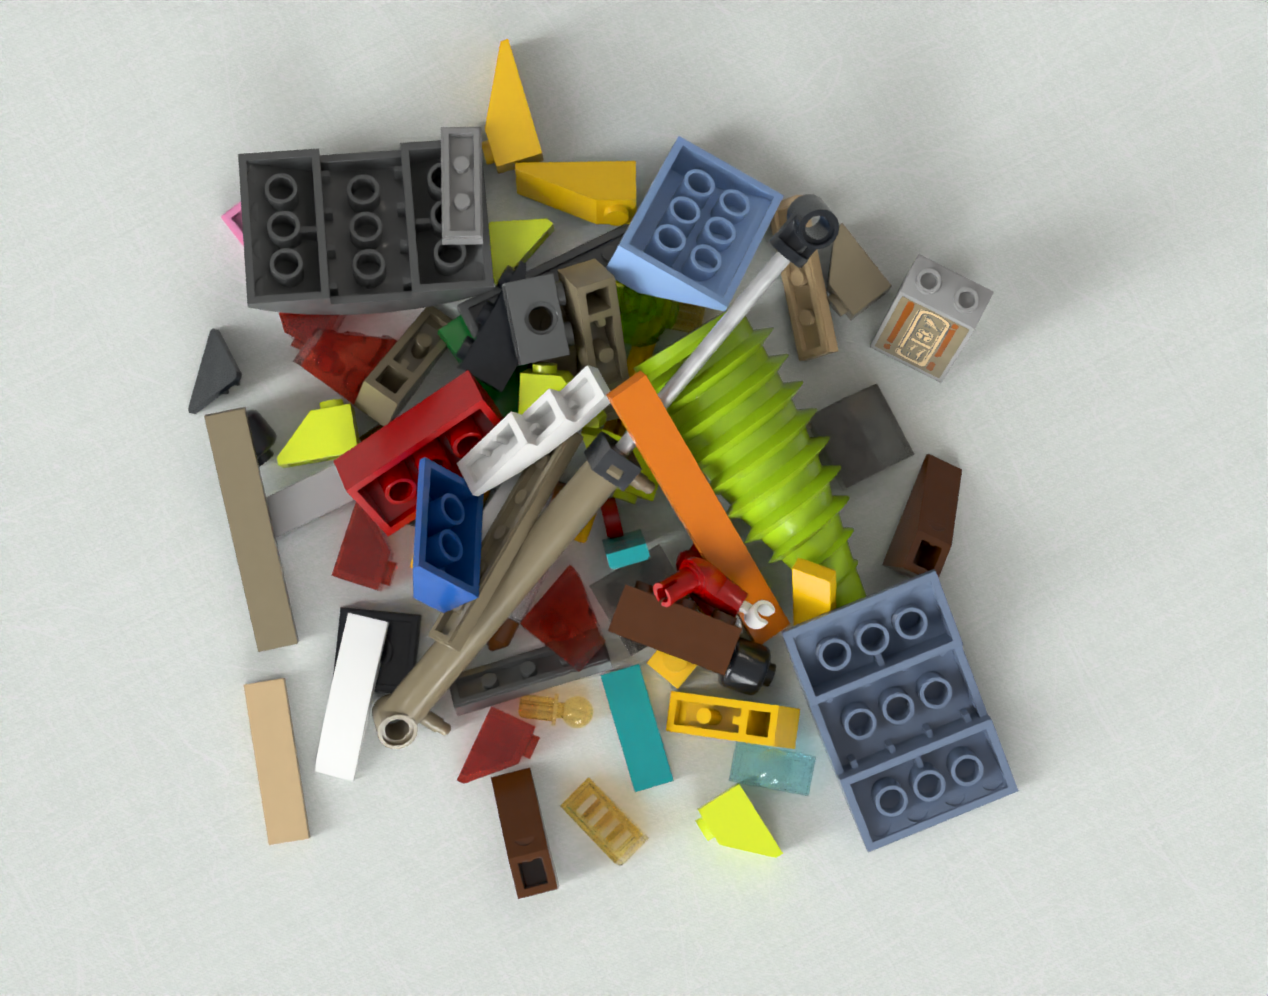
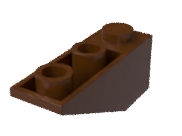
(927, 521)
(524, 833)

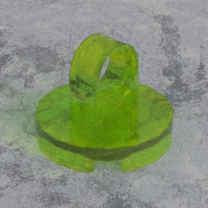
(644, 316)

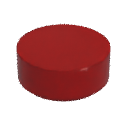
(611, 518)

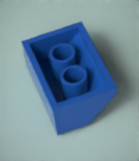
(446, 539)

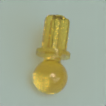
(575, 712)

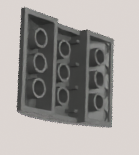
(353, 233)

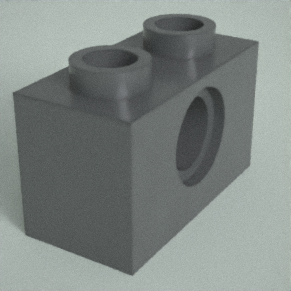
(528, 342)

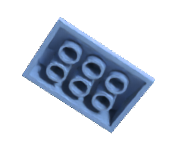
(694, 230)

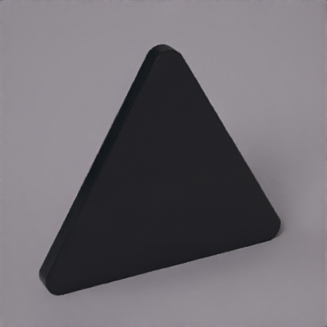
(216, 373)

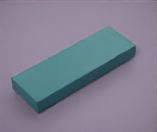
(626, 549)
(637, 728)

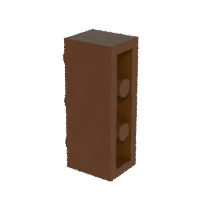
(676, 629)

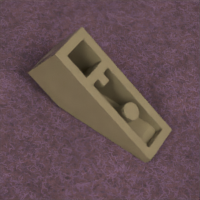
(595, 319)
(403, 368)

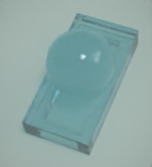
(772, 768)

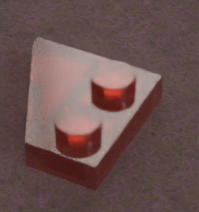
(343, 358)
(566, 621)

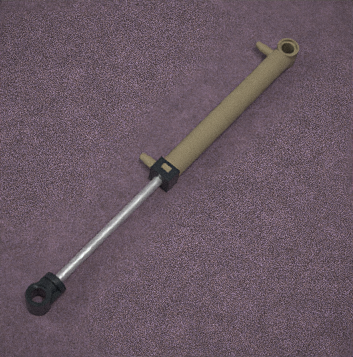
(607, 467)

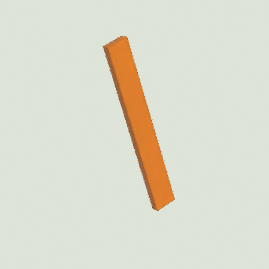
(692, 495)

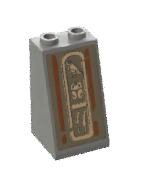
(931, 318)

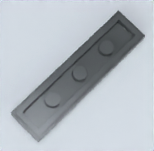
(519, 677)

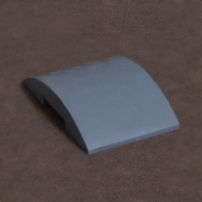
(899, 710)

